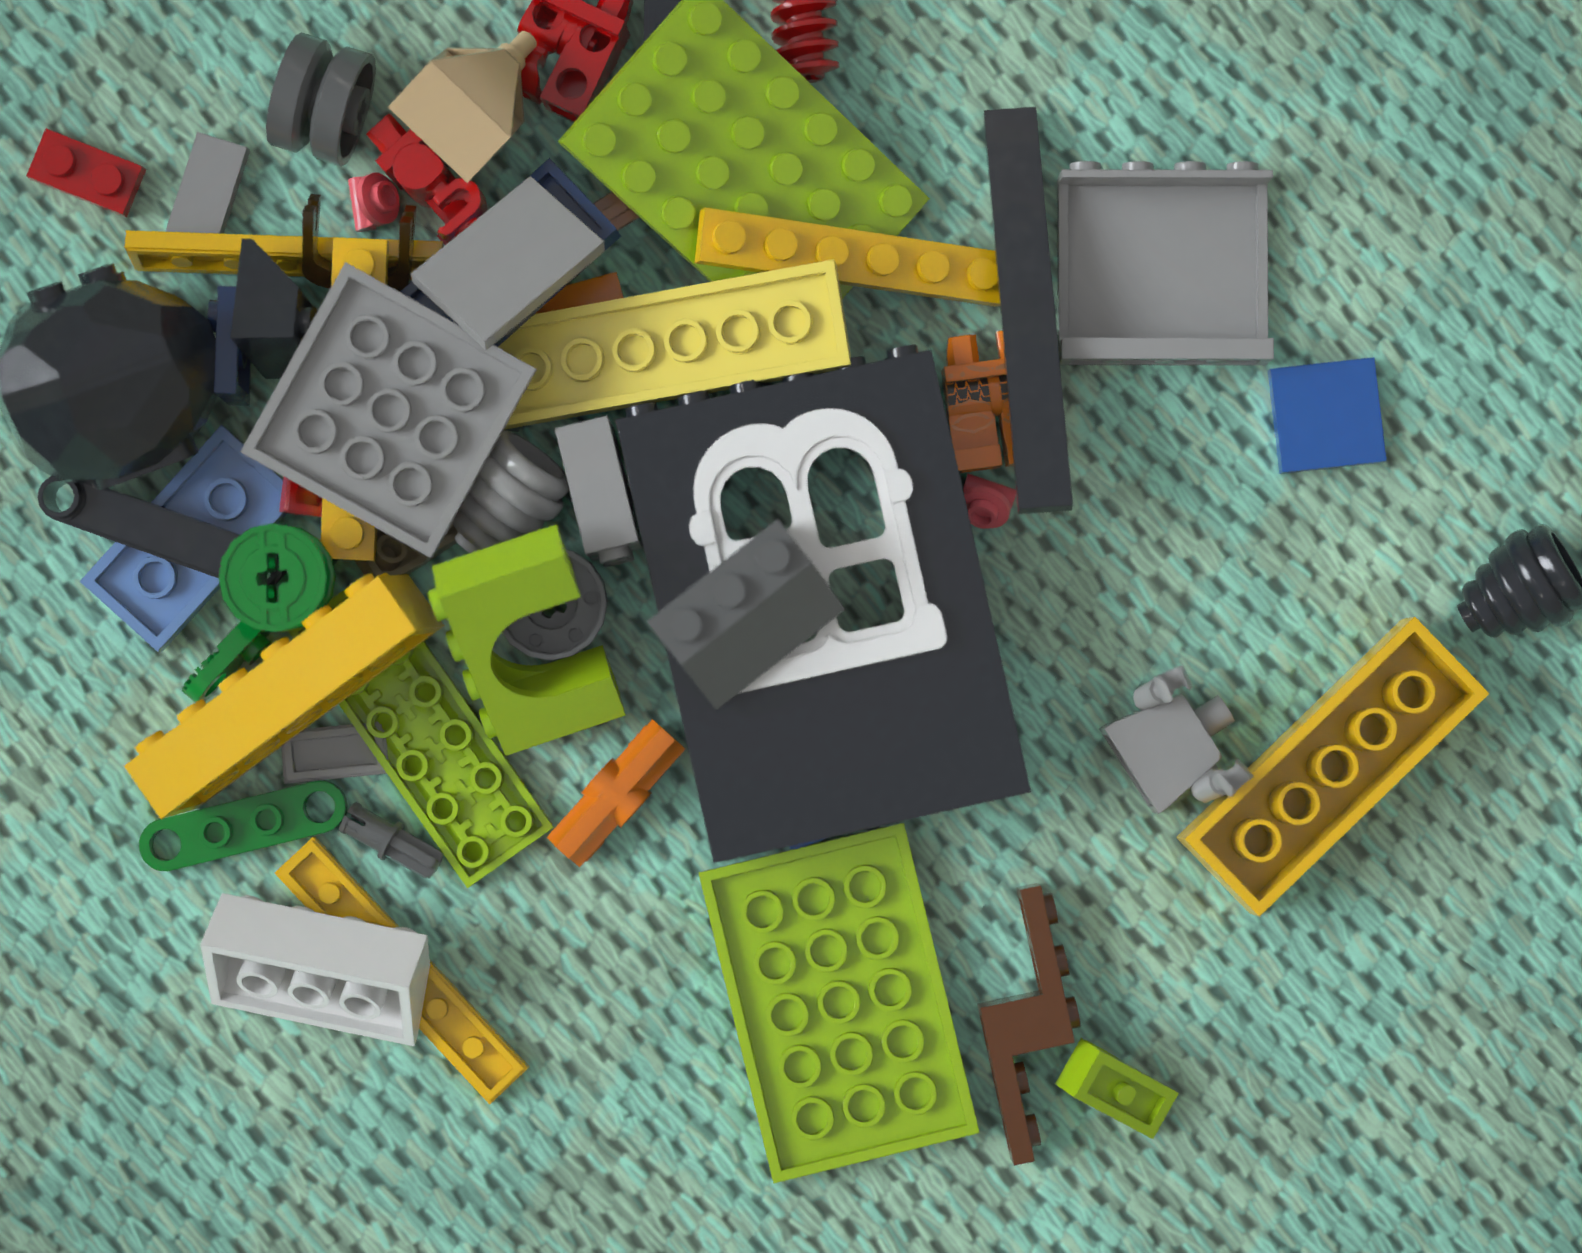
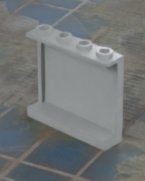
(1163, 265)

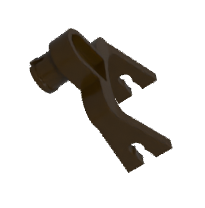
(319, 270)

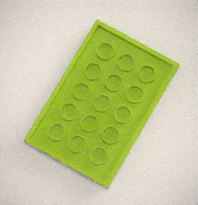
(731, 127)
(838, 1002)

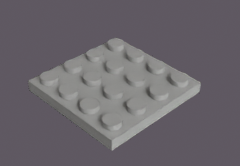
(388, 410)

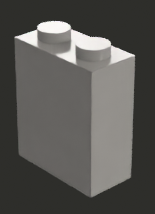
(599, 491)

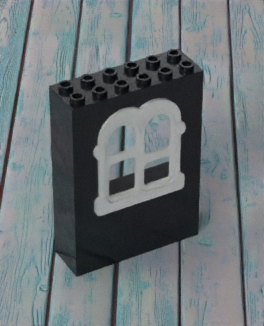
(856, 720)

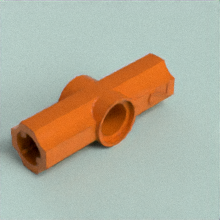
(616, 793)

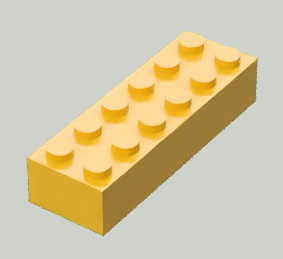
(282, 694)
(1333, 765)

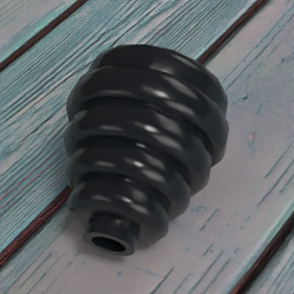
(1523, 586)

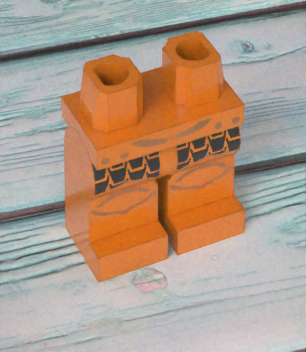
(973, 398)

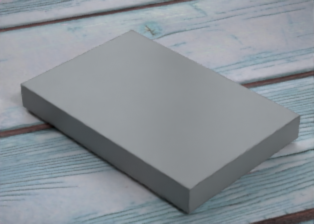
(508, 262)

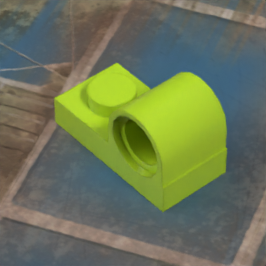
(1116, 1088)

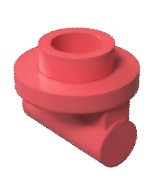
(373, 201)
(987, 502)

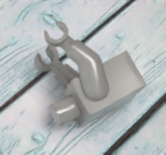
(1171, 745)

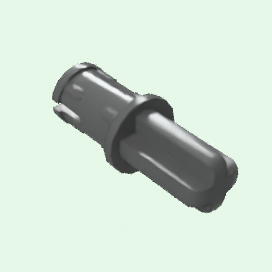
(391, 841)

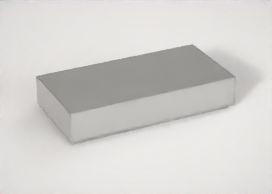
(208, 186)
(330, 754)

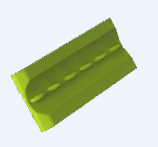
(445, 763)

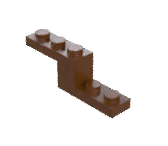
(1028, 1022)

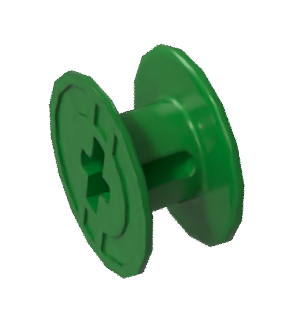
(255, 555)

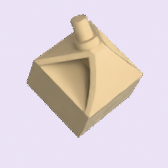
(467, 102)

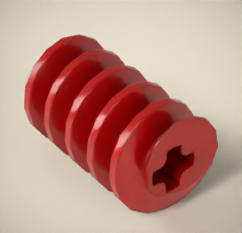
(802, 36)

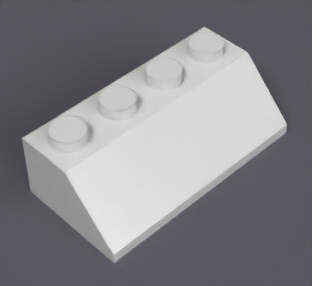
(316, 968)

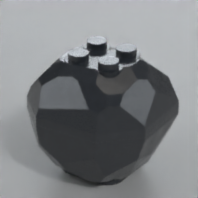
(106, 378)

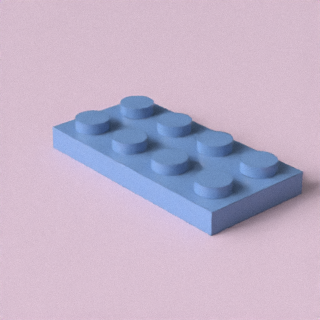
(214, 487)

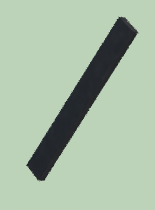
(1027, 311)

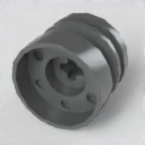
(564, 631)

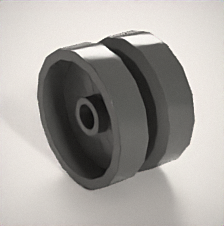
(320, 99)

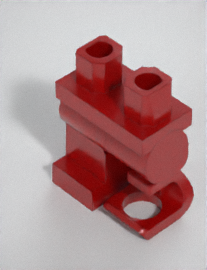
(588, 48)
(426, 178)

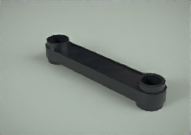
(143, 526)

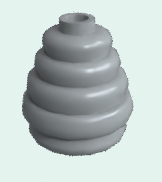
(511, 495)

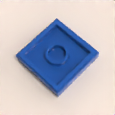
(1326, 415)

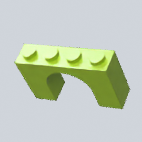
(484, 596)

